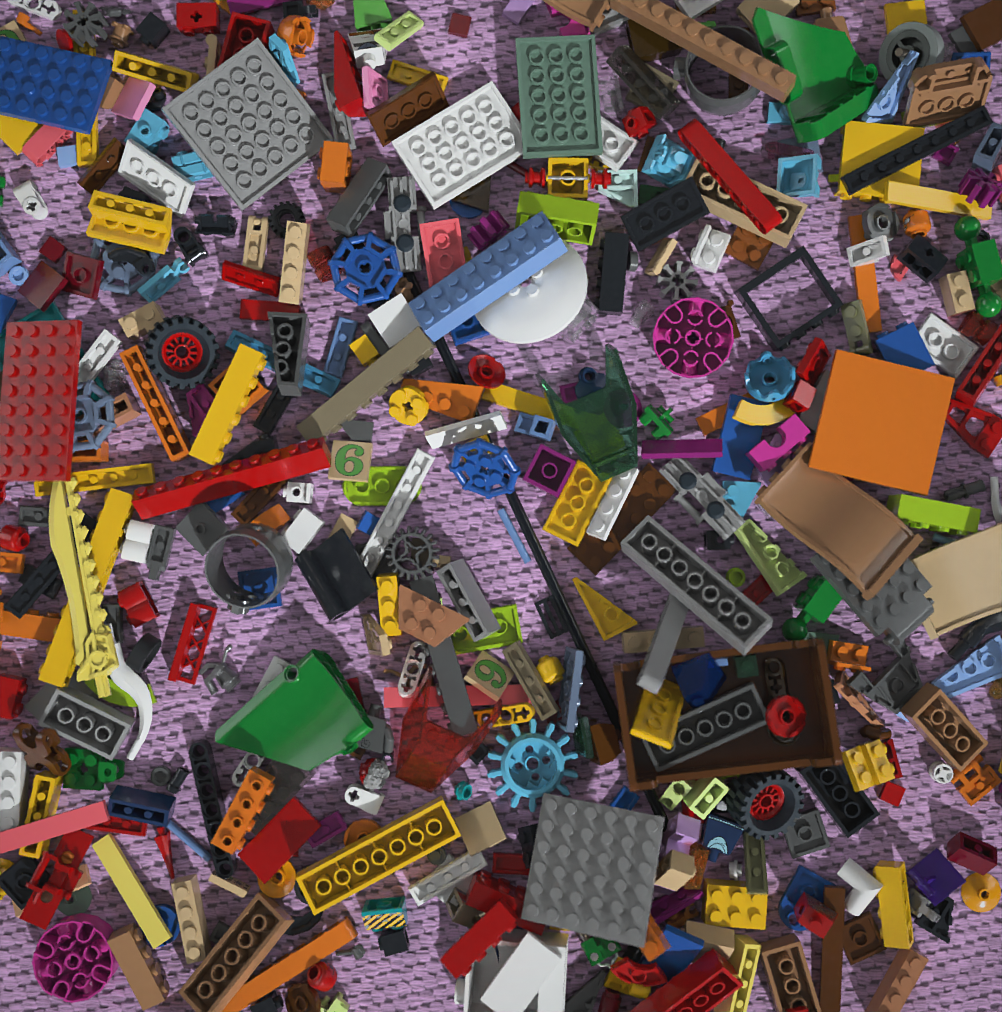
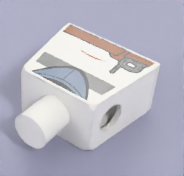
(366, 50)

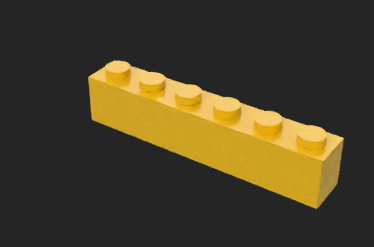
(228, 404)

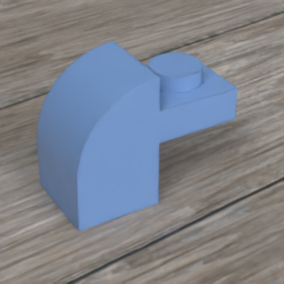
(535, 426)

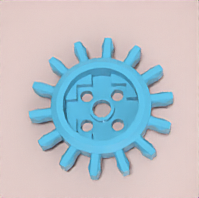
(521, 779)

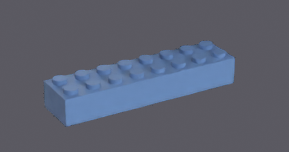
(487, 276)

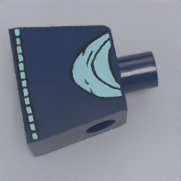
(719, 835)

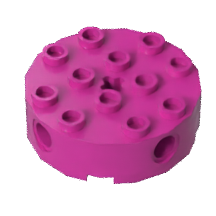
(682, 320)
(75, 958)

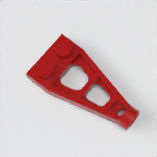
(988, 436)

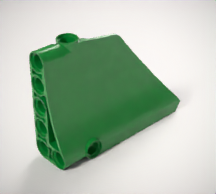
(300, 716)

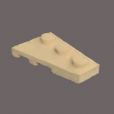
(377, 639)

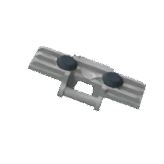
(397, 222)
(707, 491)

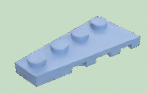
(973, 670)

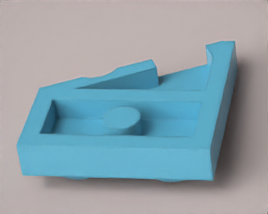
(280, 52)
(740, 494)

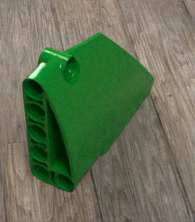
(830, 76)

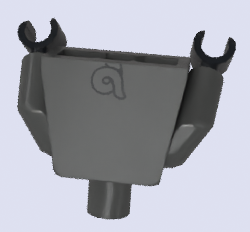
(380, 737)

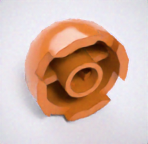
(296, 30)

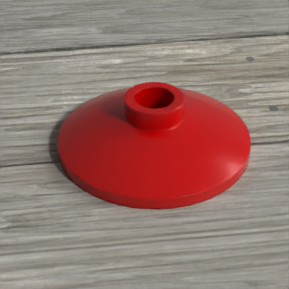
(486, 371)

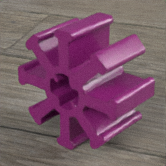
(980, 187)
(488, 230)

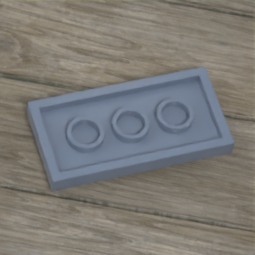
(569, 691)

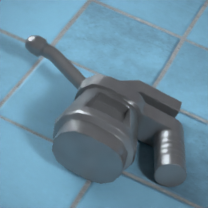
(224, 675)

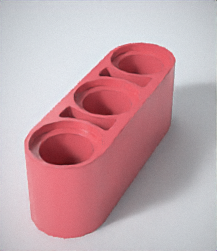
(44, 143)

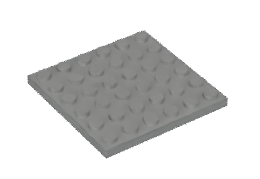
(248, 124)
(593, 869)

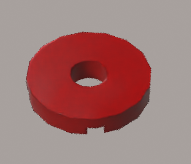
(774, 716)

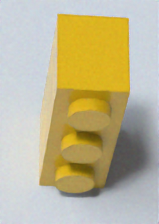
(389, 602)

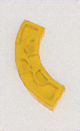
(761, 414)

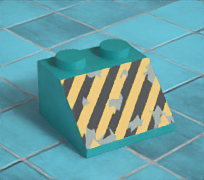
(385, 913)

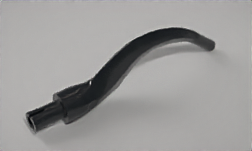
(974, 633)

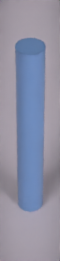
(514, 535)
(189, 841)

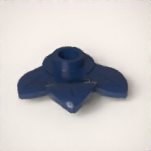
(585, 387)

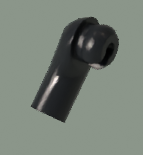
(158, 100)

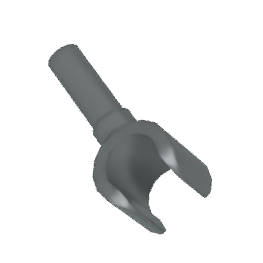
(357, 951)

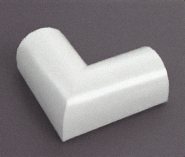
(864, 887)

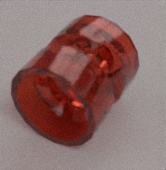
(319, 259)
(978, 328)

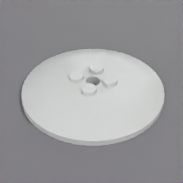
(541, 307)

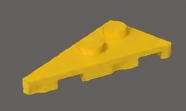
(606, 616)

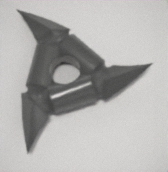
(112, 11)

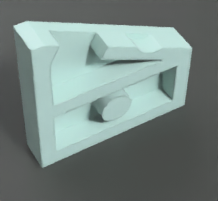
(623, 187)

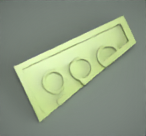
(772, 564)

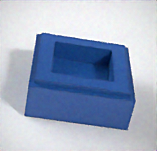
(367, 522)

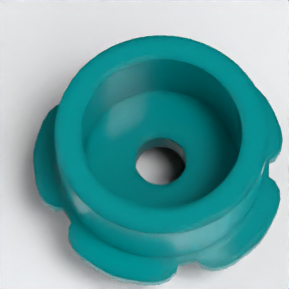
(463, 790)

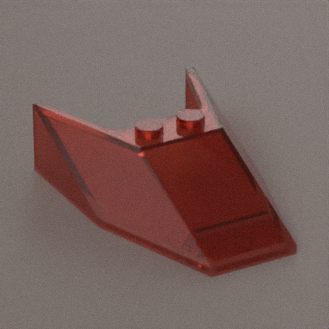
(430, 751)

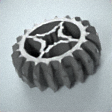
(408, 544)

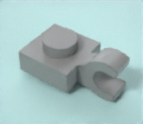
(919, 906)

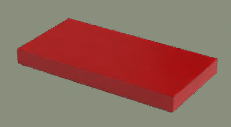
(279, 840)

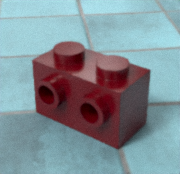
(972, 853)

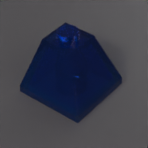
(699, 679)

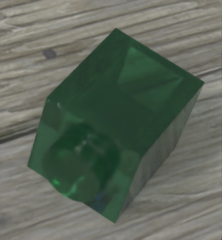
(745, 665)

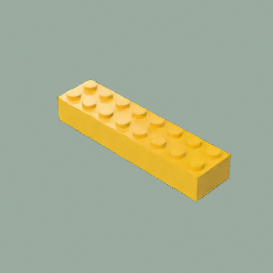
(377, 855)

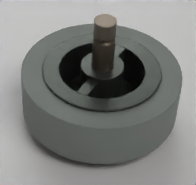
(909, 37)

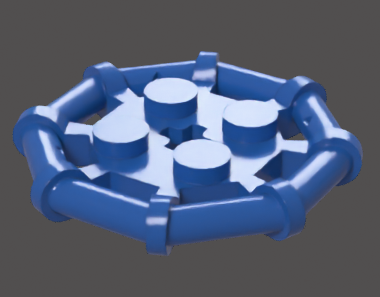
(368, 279)
(480, 476)

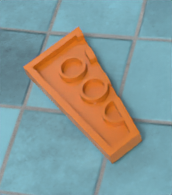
(449, 399)

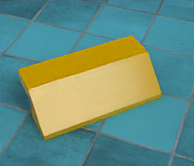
(129, 222)

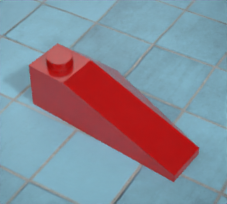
(347, 80)

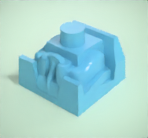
(668, 161)
(799, 175)

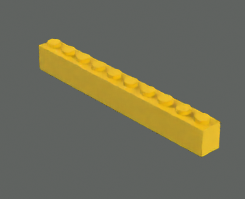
(105, 547)

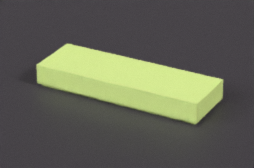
(398, 30)

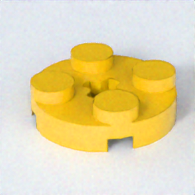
(401, 412)

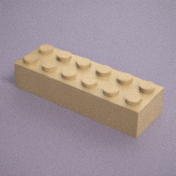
(723, 206)

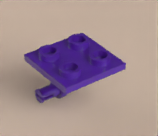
(935, 877)

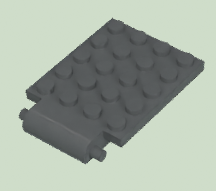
(894, 609)

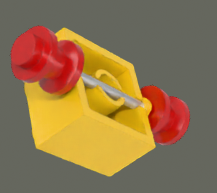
(568, 178)

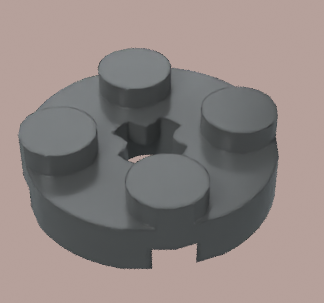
(881, 213)

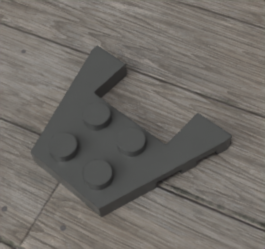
(894, 685)

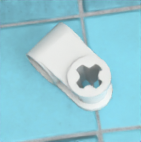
(31, 200)
(365, 799)

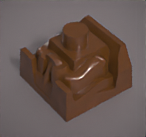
(604, 742)

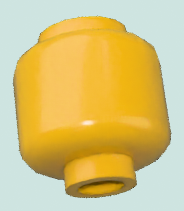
(550, 669)

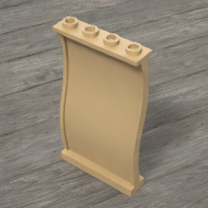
(963, 580)

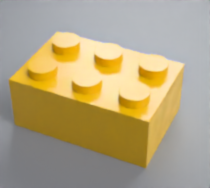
(730, 905)

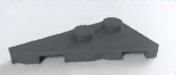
(585, 997)

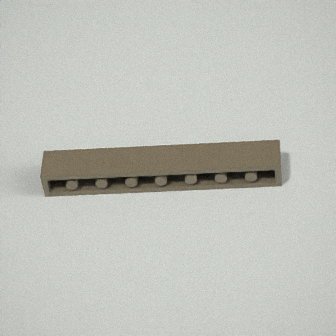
(368, 385)

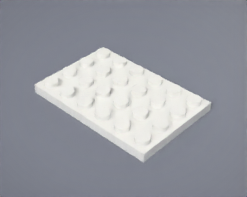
(461, 145)

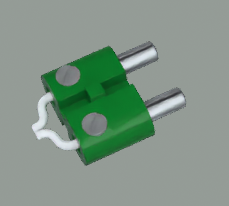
(599, 949)

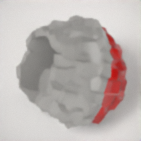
(373, 773)

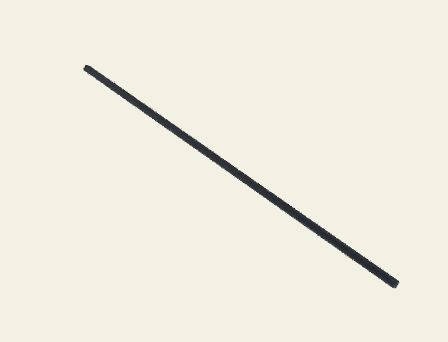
(547, 572)

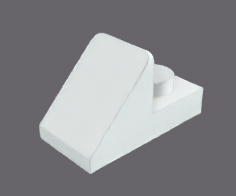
(868, 251)

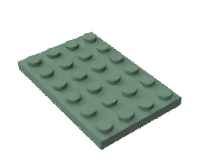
(558, 96)

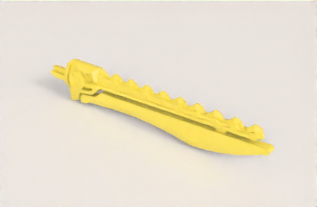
(97, 650)

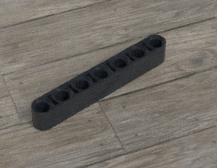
(207, 798)

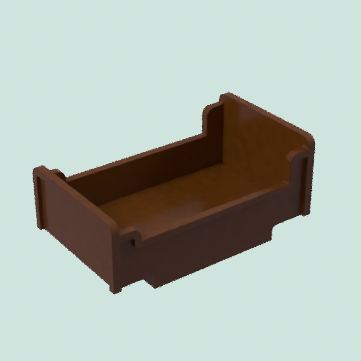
(753, 751)

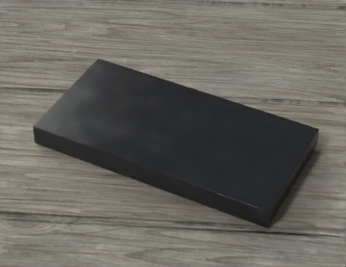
(665, 214)

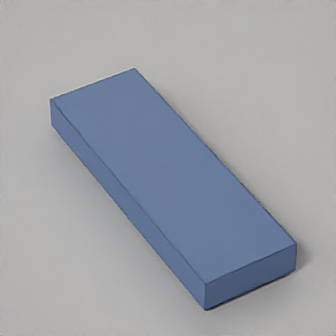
(340, 348)

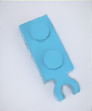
(163, 280)

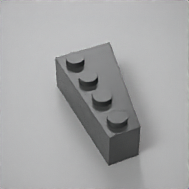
(290, 347)

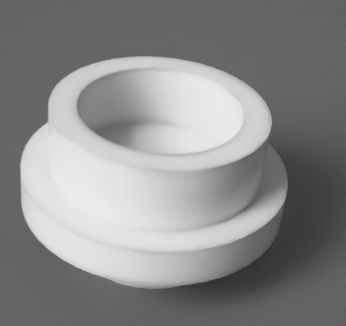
(735, 870)

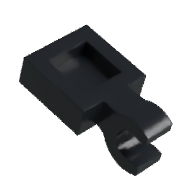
(298, 8)

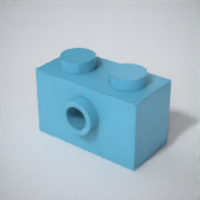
(149, 131)

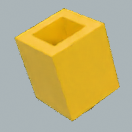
(365, 350)

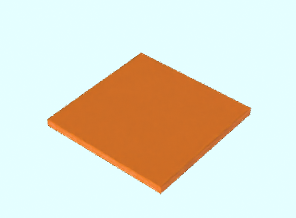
(881, 422)

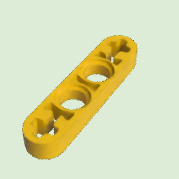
(501, 722)

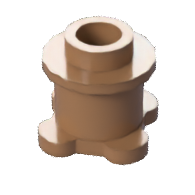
(120, 35)
(404, 287)

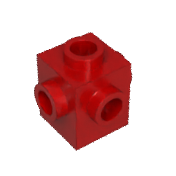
(639, 122)

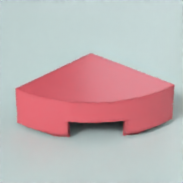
(897, 268)

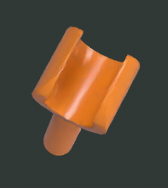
(23, 20)

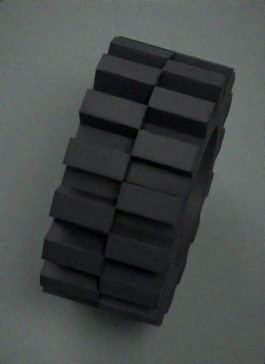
(281, 210)

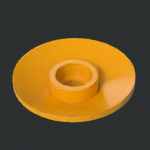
(279, 888)
(972, 890)

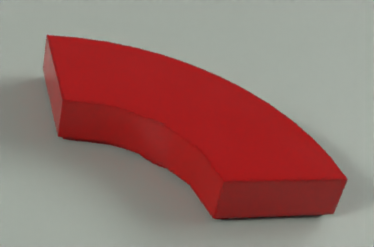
(642, 974)

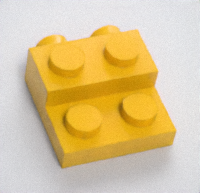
(868, 765)

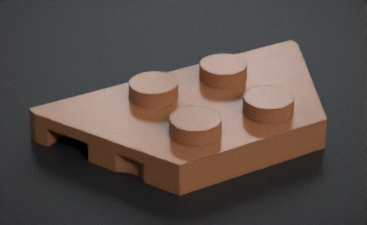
(427, 618)

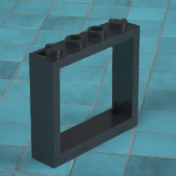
(759, 320)

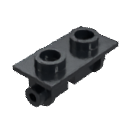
(225, 224)

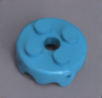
(766, 367)

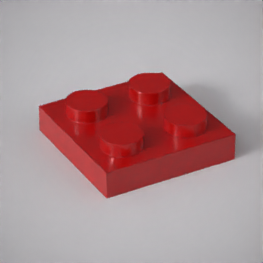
(813, 362)

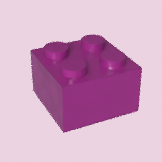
(549, 470)

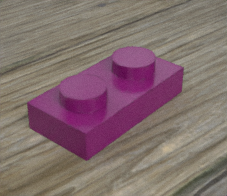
(331, 826)

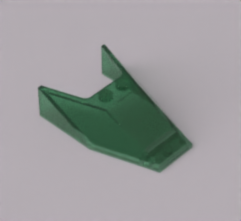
(602, 423)

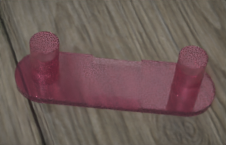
(785, 149)

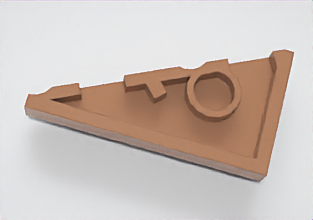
(856, 699)

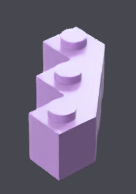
(679, 835)

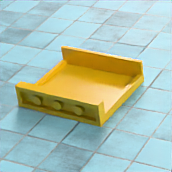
(865, 143)

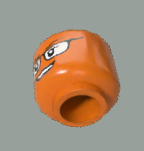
(916, 222)

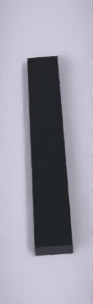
(916, 150)

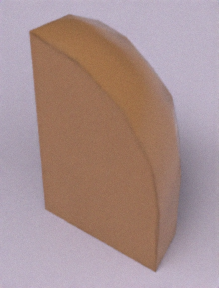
(111, 93)

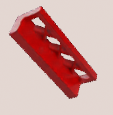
(185, 642)

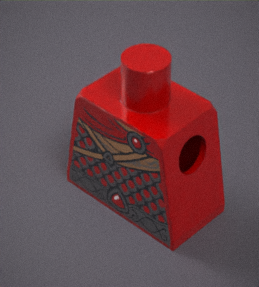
(815, 915)

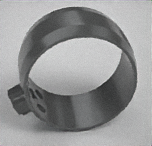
(711, 105)
(225, 587)

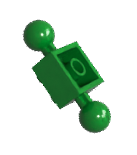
(981, 263)
(814, 604)

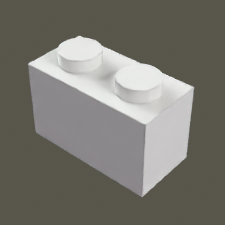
(302, 529)

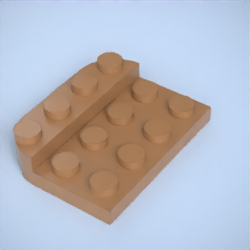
(946, 91)

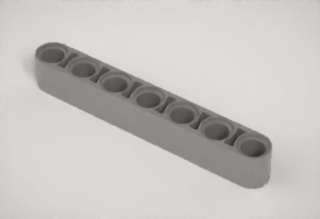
(662, 645)

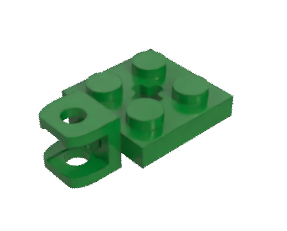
(99, 770)

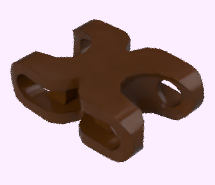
(42, 748)

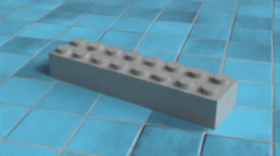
(696, 585)

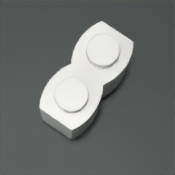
(137, 541)

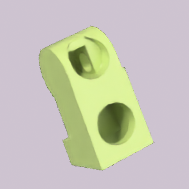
(675, 793)

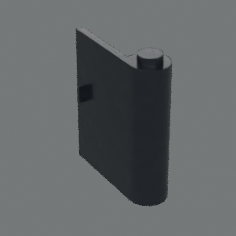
(336, 575)

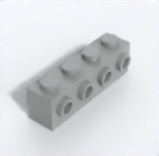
(468, 599)

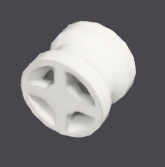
(945, 772)

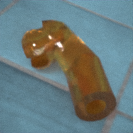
(321, 4)

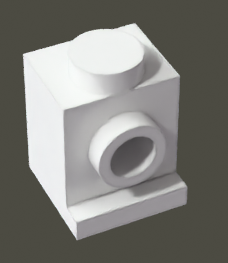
(305, 495)

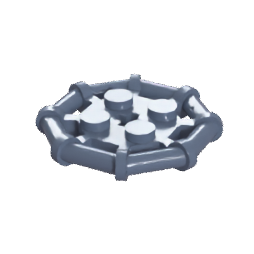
(121, 271)
(92, 416)

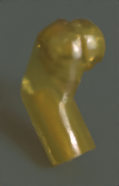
(996, 689)

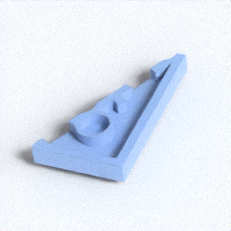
(887, 101)

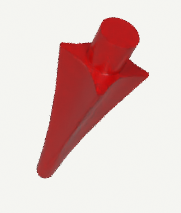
(164, 844)

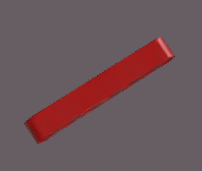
(729, 176)

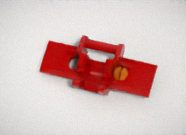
(62, 880)

